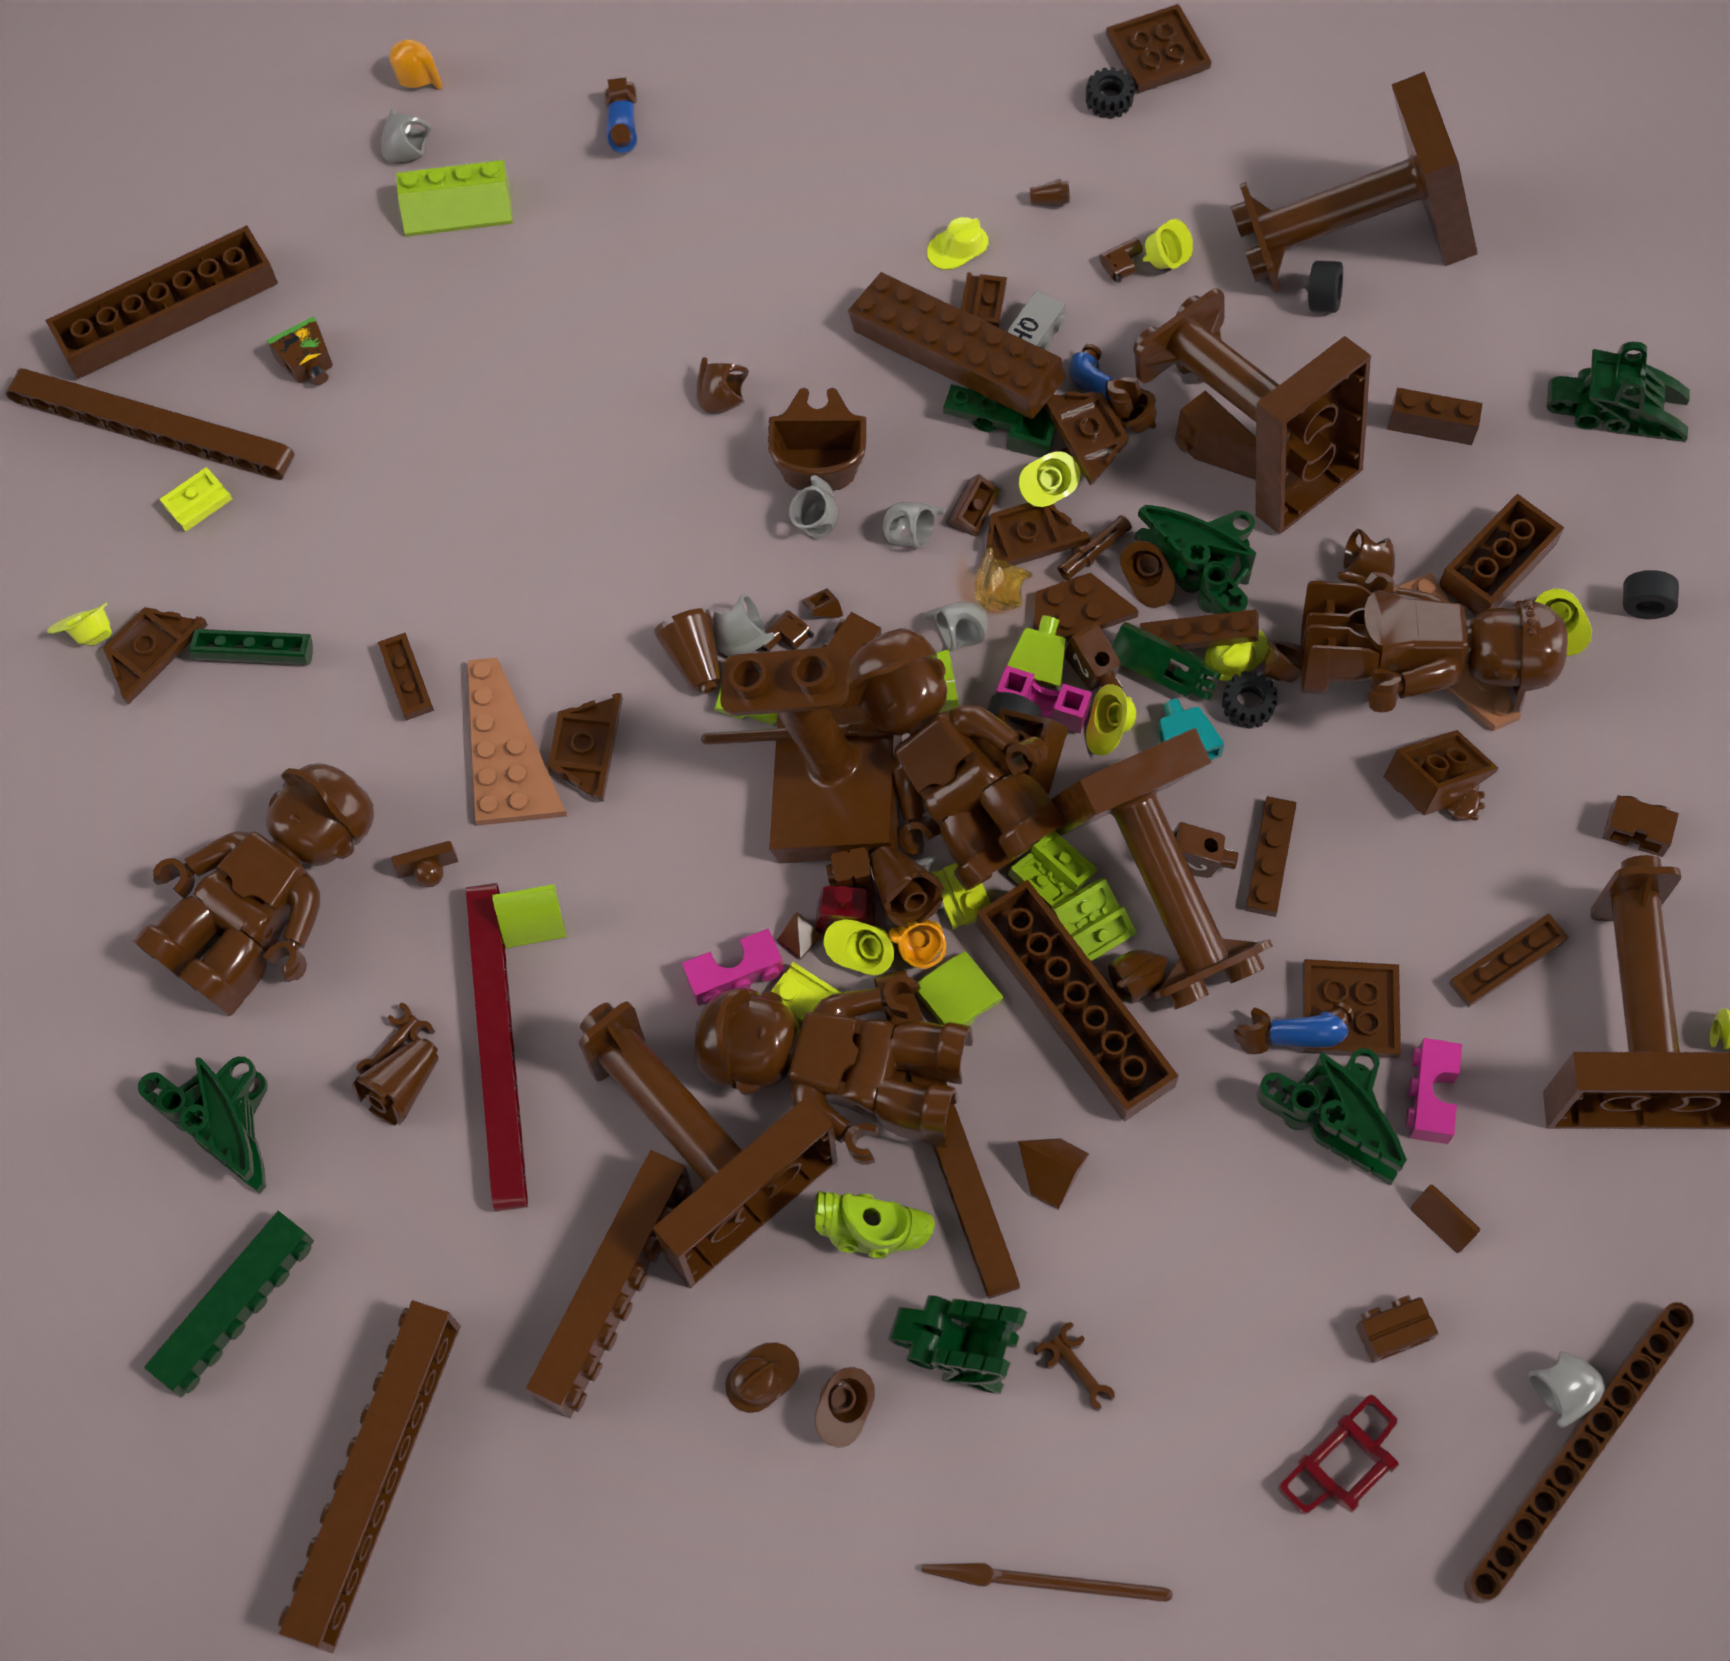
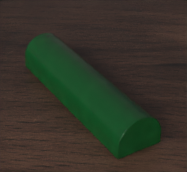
(251, 646)

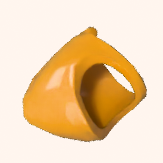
(414, 64)
(919, 943)

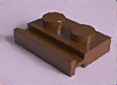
(984, 297)

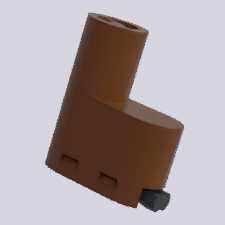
(1118, 259)
(789, 630)

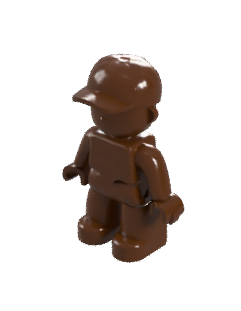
(1421, 642)
(951, 760)
(257, 888)
(838, 1059)

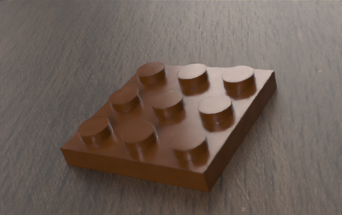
(1158, 47)
(1369, 991)

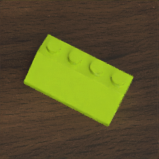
(454, 198)

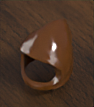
(717, 388)
(1369, 558)
(1139, 972)

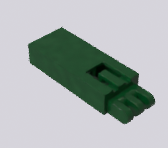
(1151, 658)

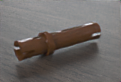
(1072, 567)

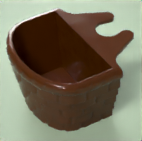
(817, 441)

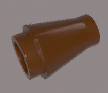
(1051, 193)

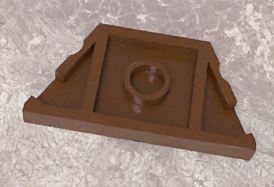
(1088, 430)
(1031, 533)
(1080, 604)
(148, 648)
(585, 744)

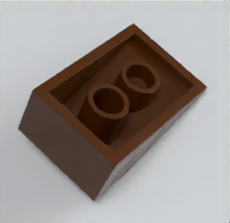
(1216, 436)
(1438, 771)

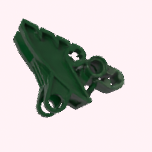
(1626, 390)
(1209, 550)
(228, 1113)
(1353, 1117)
(967, 1352)

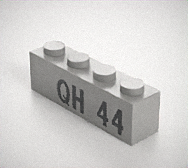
(1040, 320)

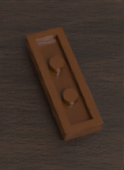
(405, 676)

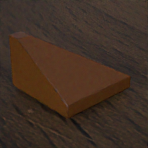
(823, 604)
(799, 936)

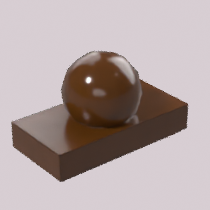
(425, 863)

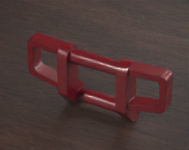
(1346, 1427)

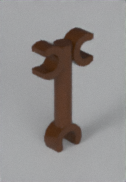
(407, 1026)
(1061, 1347)

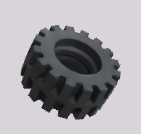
(1114, 81)
(1253, 684)

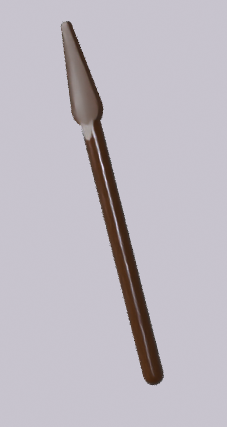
(863, 729)
(983, 1575)

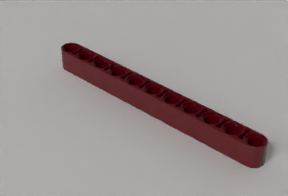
(496, 1051)

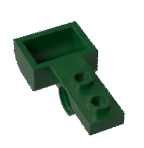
(1025, 435)

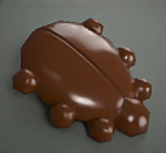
(1467, 805)

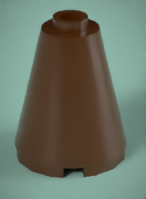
(692, 648)
(905, 887)
(397, 1081)

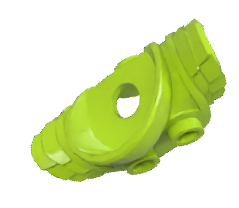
(897, 1229)

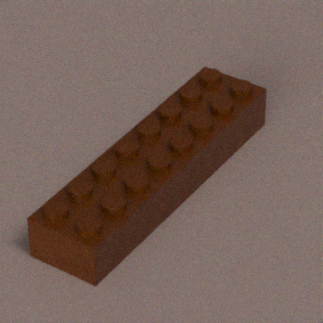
(162, 301)
(957, 345)
(1076, 1000)
(608, 1287)

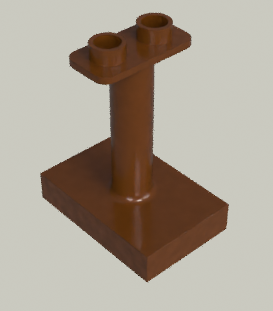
(1428, 175)
(1305, 427)
(826, 785)
(1130, 796)
(1653, 1080)
(740, 1185)

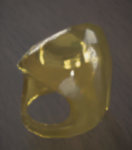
(999, 583)

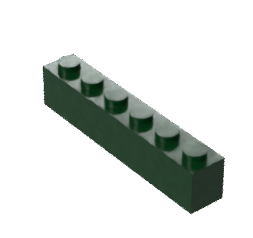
(229, 1304)

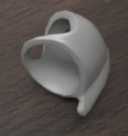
(400, 140)
(815, 509)
(915, 517)
(960, 623)
(740, 631)
(1570, 1389)

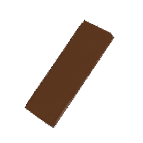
(973, 505)
(1445, 1218)

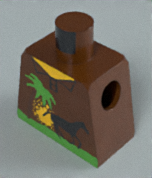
(302, 352)

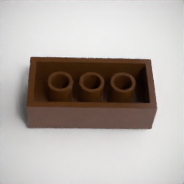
(1501, 555)

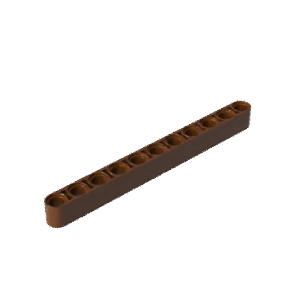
(150, 424)
(964, 1181)
(1569, 1462)

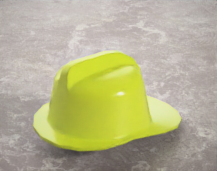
(957, 244)
(1169, 245)
(1049, 479)
(1575, 619)
(85, 627)
(1237, 658)
(1110, 718)
(859, 946)

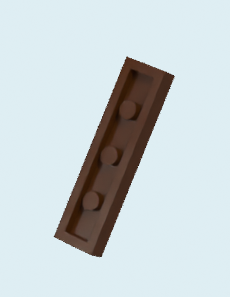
(1207, 629)
(1271, 856)
(1508, 960)

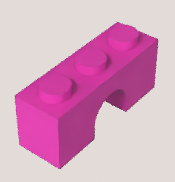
(1064, 706)
(759, 963)
(1430, 1117)

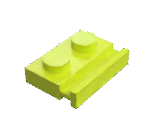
(196, 499)
(960, 906)
(802, 990)

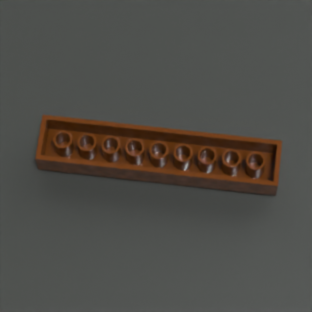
(369, 1478)

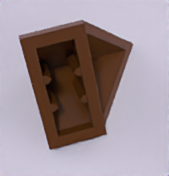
(1051, 1168)

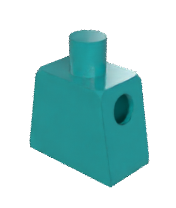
(1179, 721)

